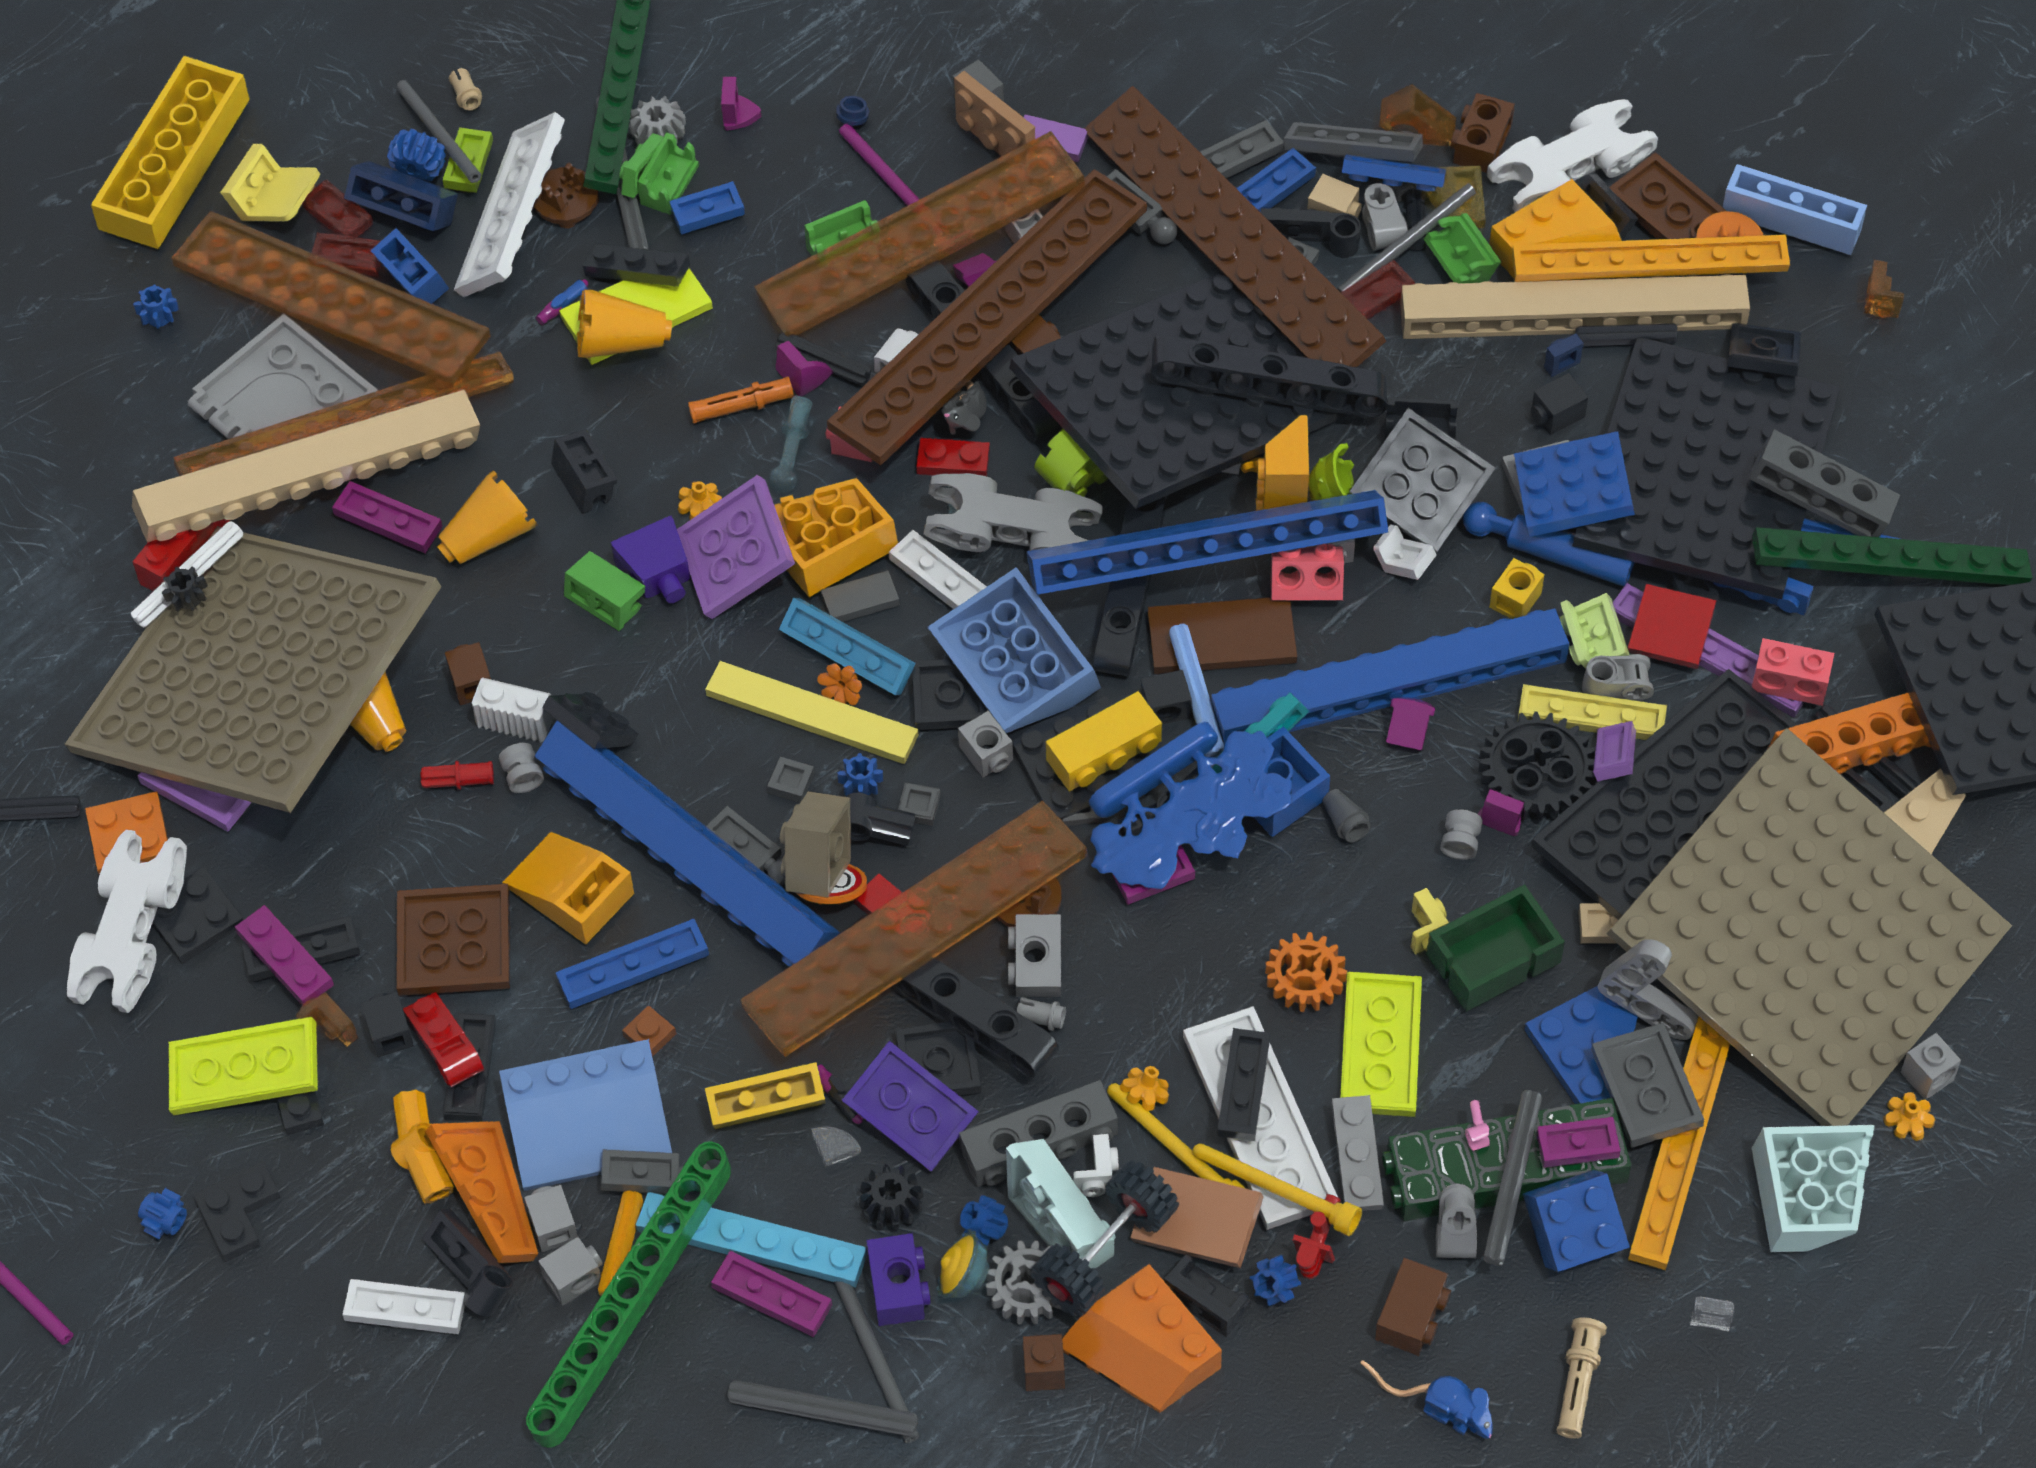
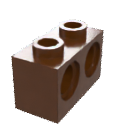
(1483, 131)

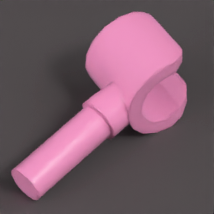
(1477, 1136)

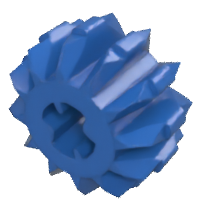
(416, 154)

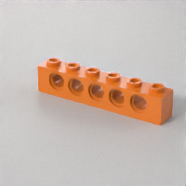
(1864, 733)

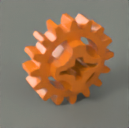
(1306, 971)

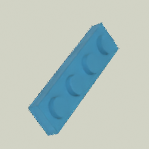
(847, 646)

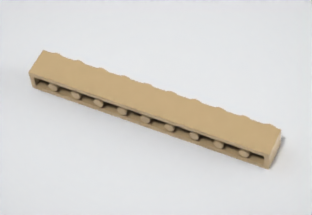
(1563, 305)
(305, 466)

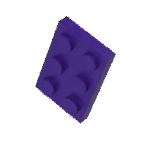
(910, 1106)

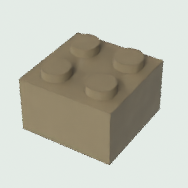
(816, 844)

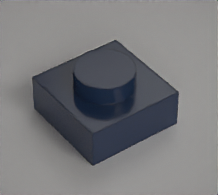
(1563, 354)

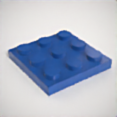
(1573, 484)

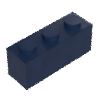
(401, 196)

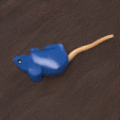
(1449, 1401)

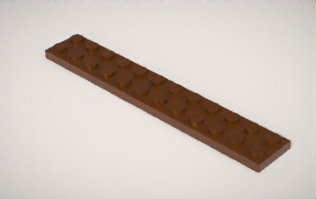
(1232, 233)
(986, 317)

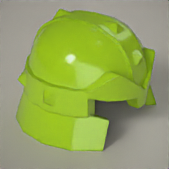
(1331, 475)

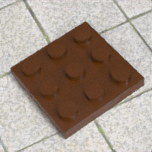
(453, 939)

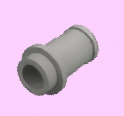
(1042, 1013)

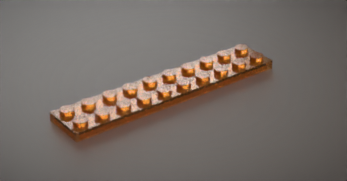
(919, 235)
(332, 297)
(913, 928)

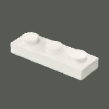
(935, 570)
(404, 1306)

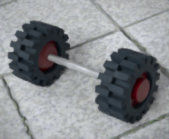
(1069, 1278)

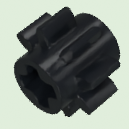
(184, 589)

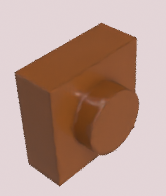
(649, 1026)

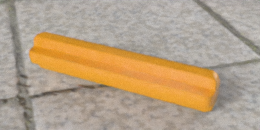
(621, 1237)

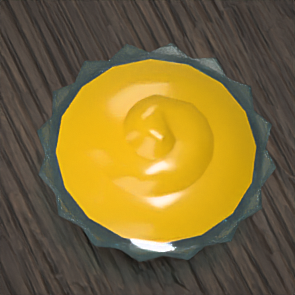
(963, 1267)

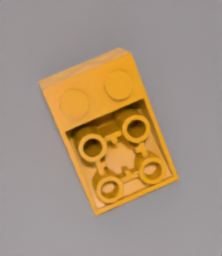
(572, 885)

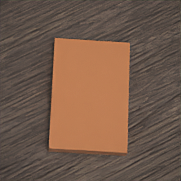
(1210, 1222)

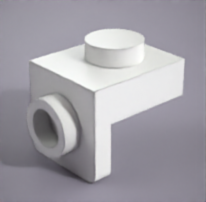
(1401, 555)
(1093, 1182)

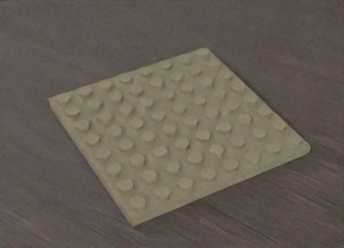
(259, 674)
(1812, 931)

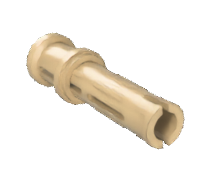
(1582, 1359)

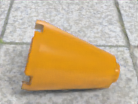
(618, 326)
(484, 521)
(380, 718)

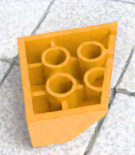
(834, 533)

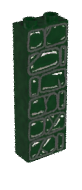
(1439, 1157)

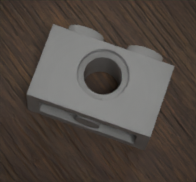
(1040, 977)

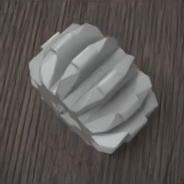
(656, 118)

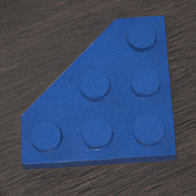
(1566, 1040)

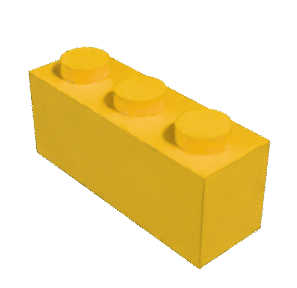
(1104, 741)
(765, 1095)

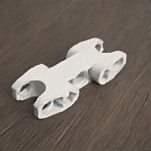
(1590, 146)
(120, 942)

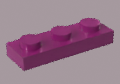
(387, 517)
(284, 955)
(771, 1293)

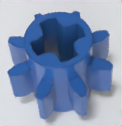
(156, 306)
(860, 775)
(162, 1213)
(985, 1219)
(1275, 1280)

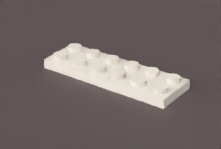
(509, 205)
(1282, 1138)

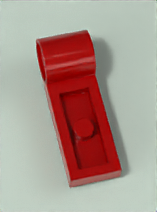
(444, 1039)

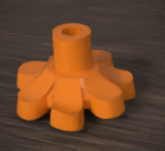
(840, 684)

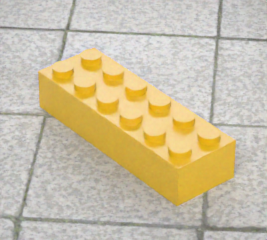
(170, 152)

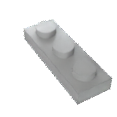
(1357, 1152)

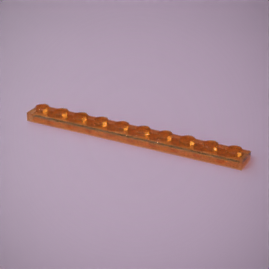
(479, 376)

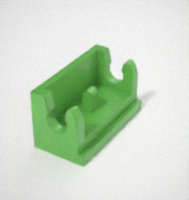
(667, 174)
(837, 227)
(1462, 250)
(603, 590)

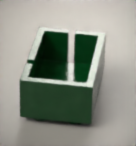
(1495, 947)

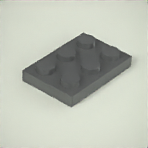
(1647, 1085)

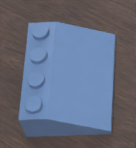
(1015, 653)
(579, 1105)

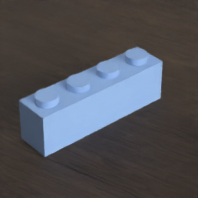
(1795, 209)

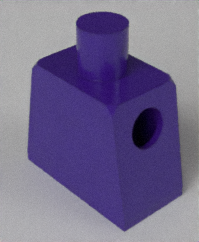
(654, 559)

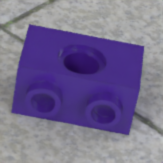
(895, 1301)

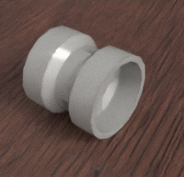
(520, 765)
(1461, 834)

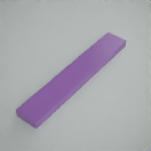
(1718, 652)

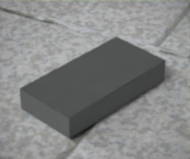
(860, 597)

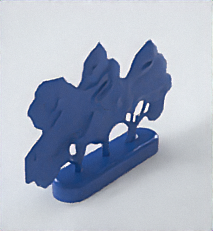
(1199, 810)

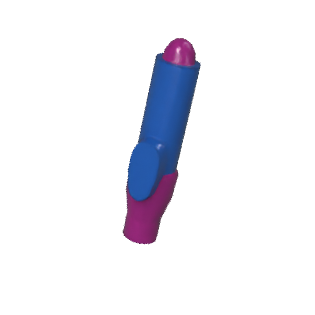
(561, 301)

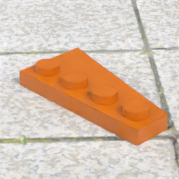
(486, 1180)

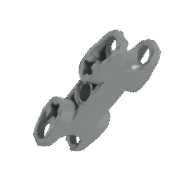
(990, 516)

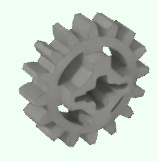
(1018, 1297)

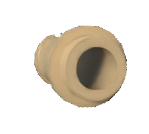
(468, 95)

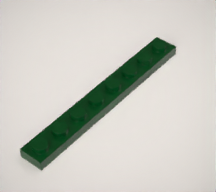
(616, 95)
(1891, 556)

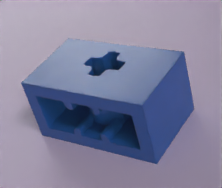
(409, 267)

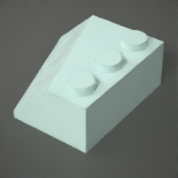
(1811, 1183)
(1053, 1201)

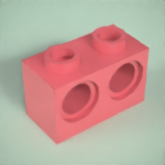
(1306, 581)
(1792, 671)

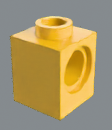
(1516, 602)

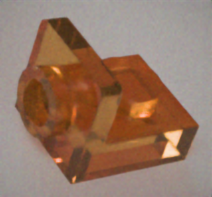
(1879, 298)
(330, 1018)

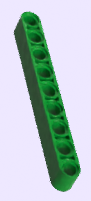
(629, 1311)

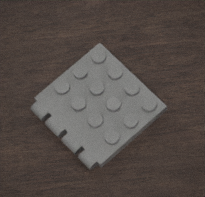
(275, 380)

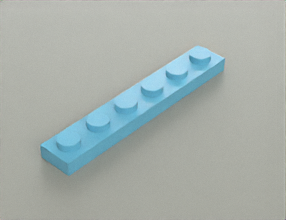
(769, 1244)

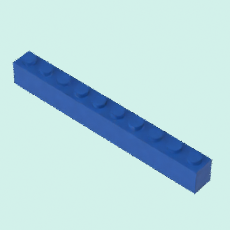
(1207, 542)
(1405, 671)
(686, 845)

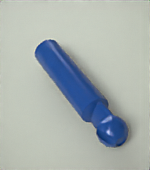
(1554, 547)

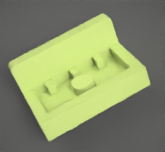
(1593, 629)

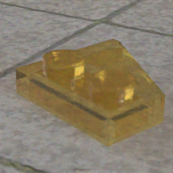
(1454, 180)

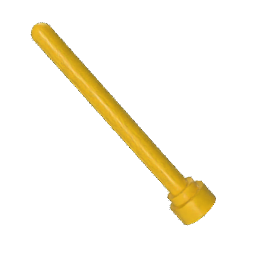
(1166, 1137)
(1343, 1216)

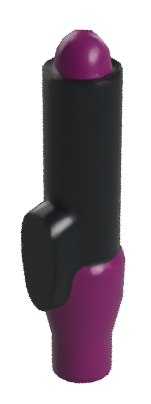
(837, 1091)

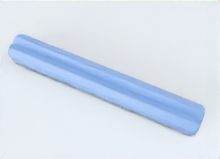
(1189, 663)

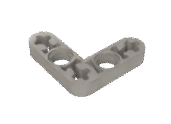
(1628, 985)

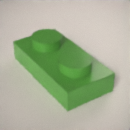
(633, 169)

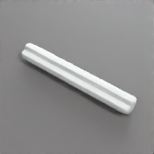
(201, 560)

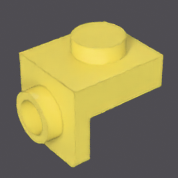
(1430, 915)

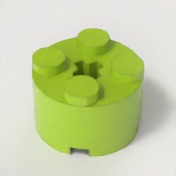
(1068, 466)

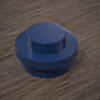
(852, 110)

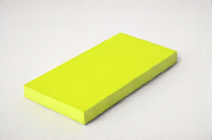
(677, 302)
(1382, 1041)
(243, 1066)

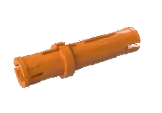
(742, 399)

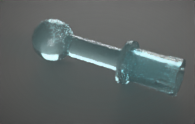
(784, 477)

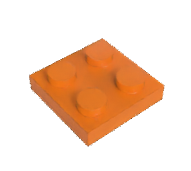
(137, 814)

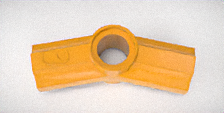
(414, 1149)

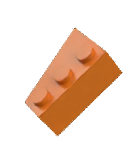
(1145, 1341)

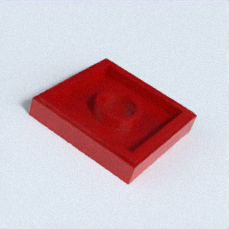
(1672, 626)

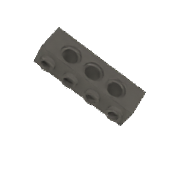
(1823, 486)
(1049, 1117)

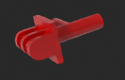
(1313, 1251)

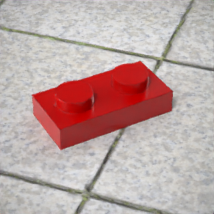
(952, 457)

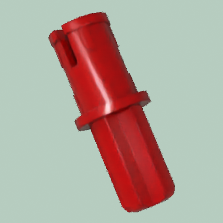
(457, 775)

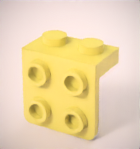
(265, 190)

